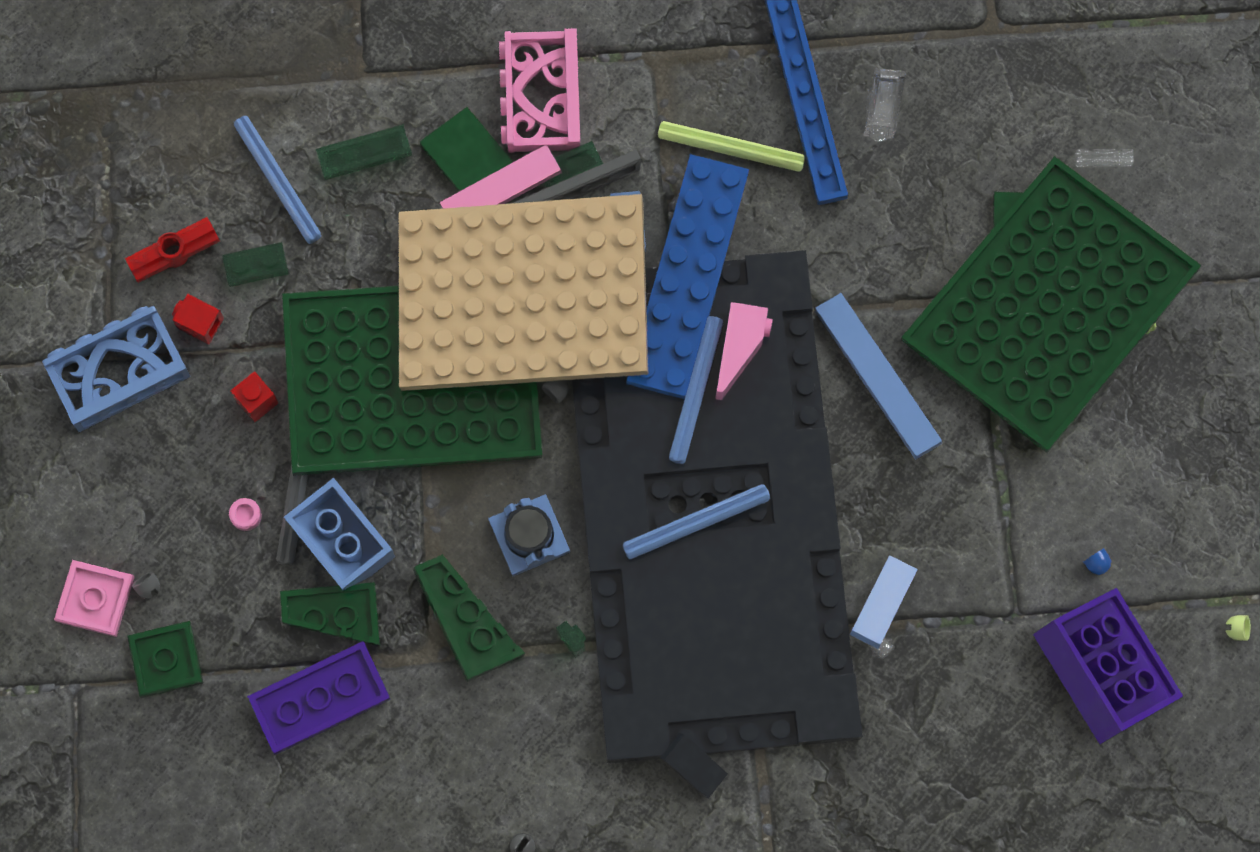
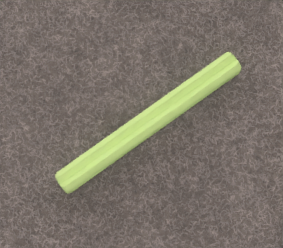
(731, 146)

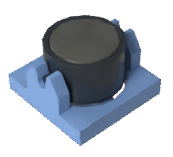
(528, 533)

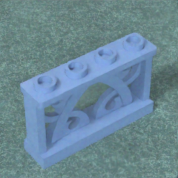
(120, 398)

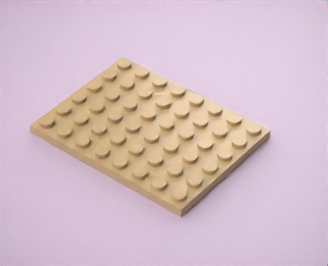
(522, 293)

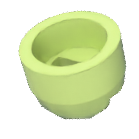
(1239, 627)

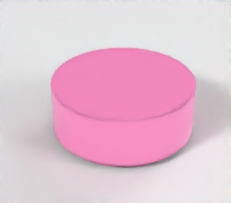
(245, 514)

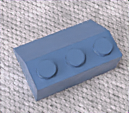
(339, 535)

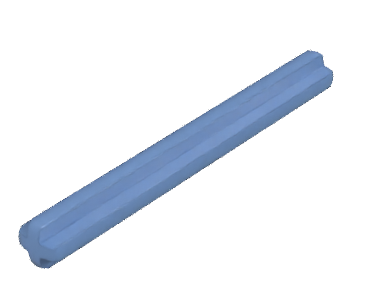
(277, 179)
(696, 390)
(696, 521)

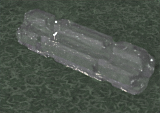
(1104, 157)

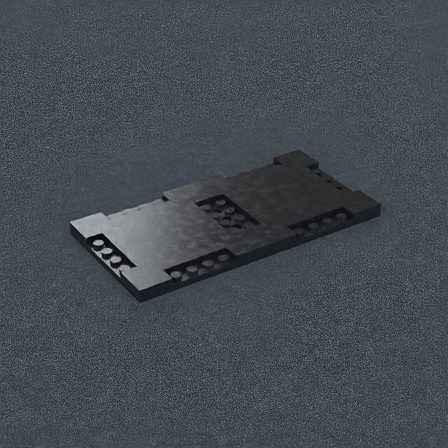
(747, 619)

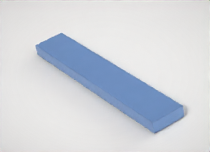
(878, 376)

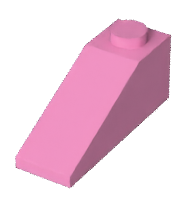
(743, 339)

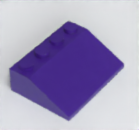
(1107, 665)

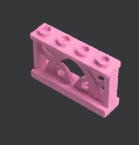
(563, 58)

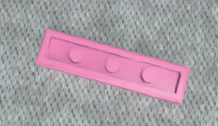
(508, 182)

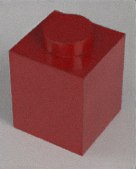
(197, 318)
(254, 396)

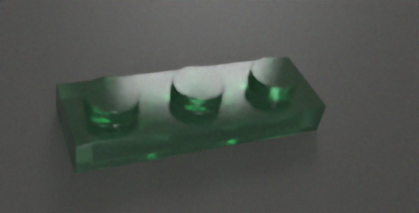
(364, 152)

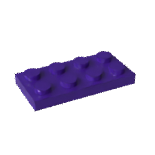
(318, 698)

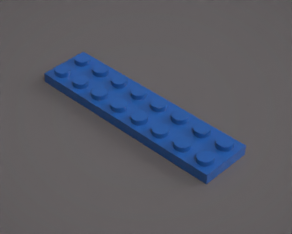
(690, 272)

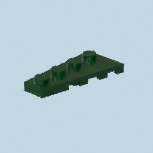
(471, 631)

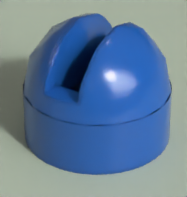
(1099, 562)

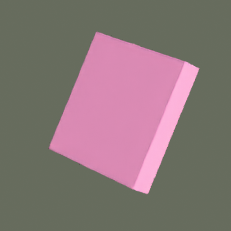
(94, 598)

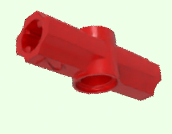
(154, 257)

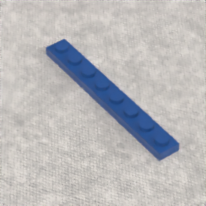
(807, 101)

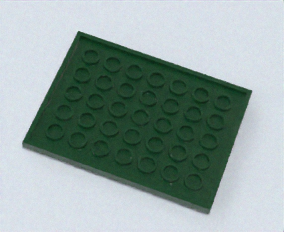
(1050, 303)
(350, 404)

